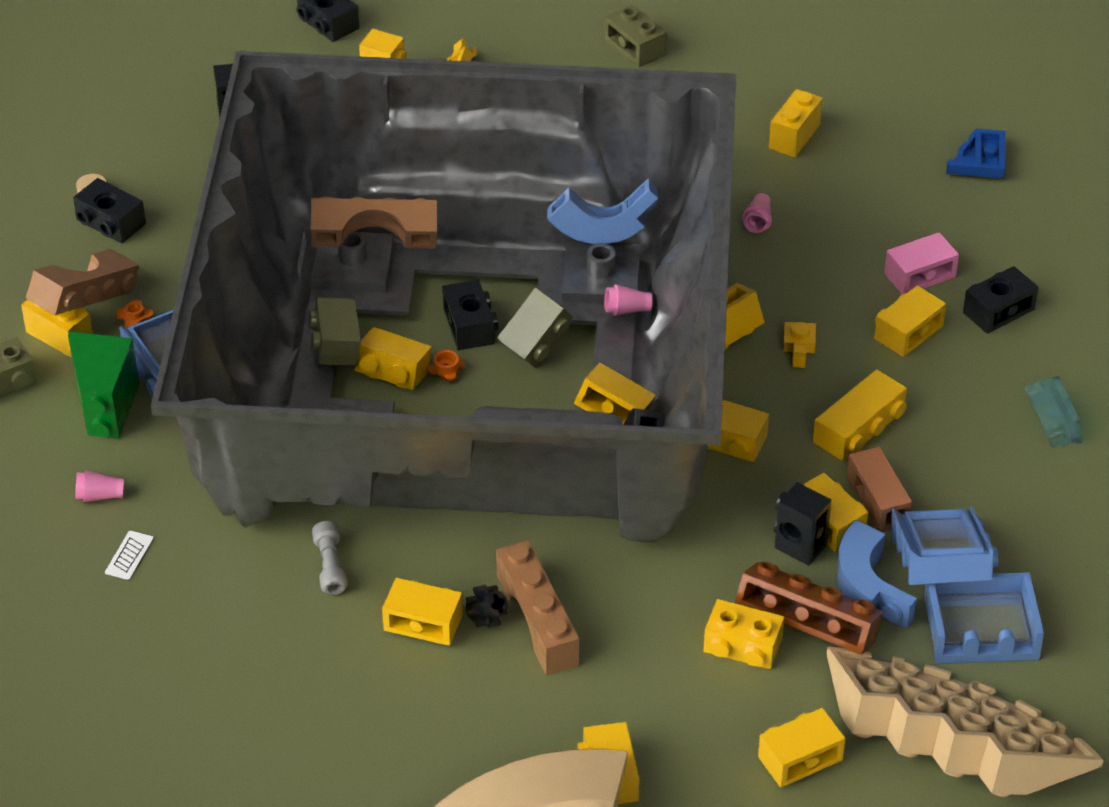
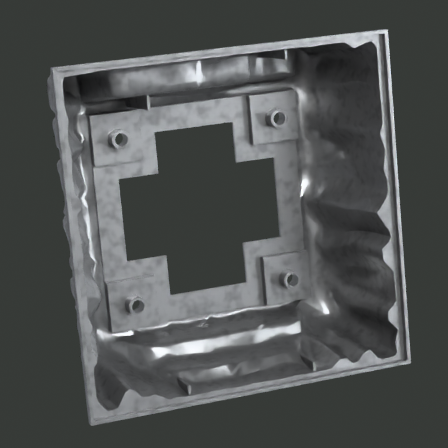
(494, 155)

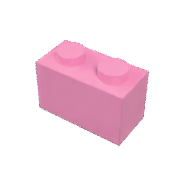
(921, 263)

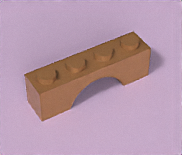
(338, 218)
(65, 289)
(550, 628)

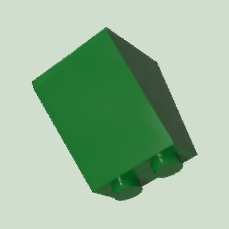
(104, 380)

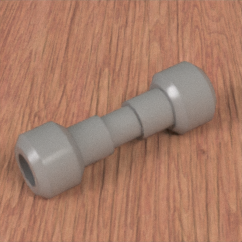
(332, 578)

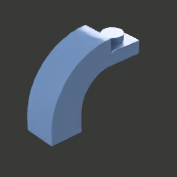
(602, 224)
(858, 554)

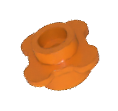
(134, 313)
(446, 365)

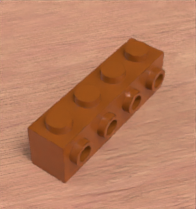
(810, 607)

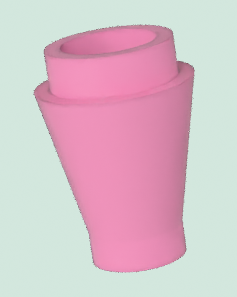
(758, 214)
(624, 300)
(97, 486)

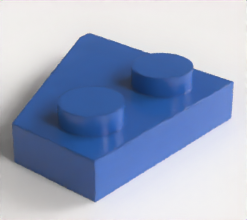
(980, 155)

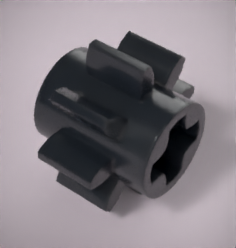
(486, 606)

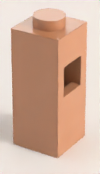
(877, 486)

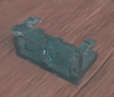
(1055, 411)

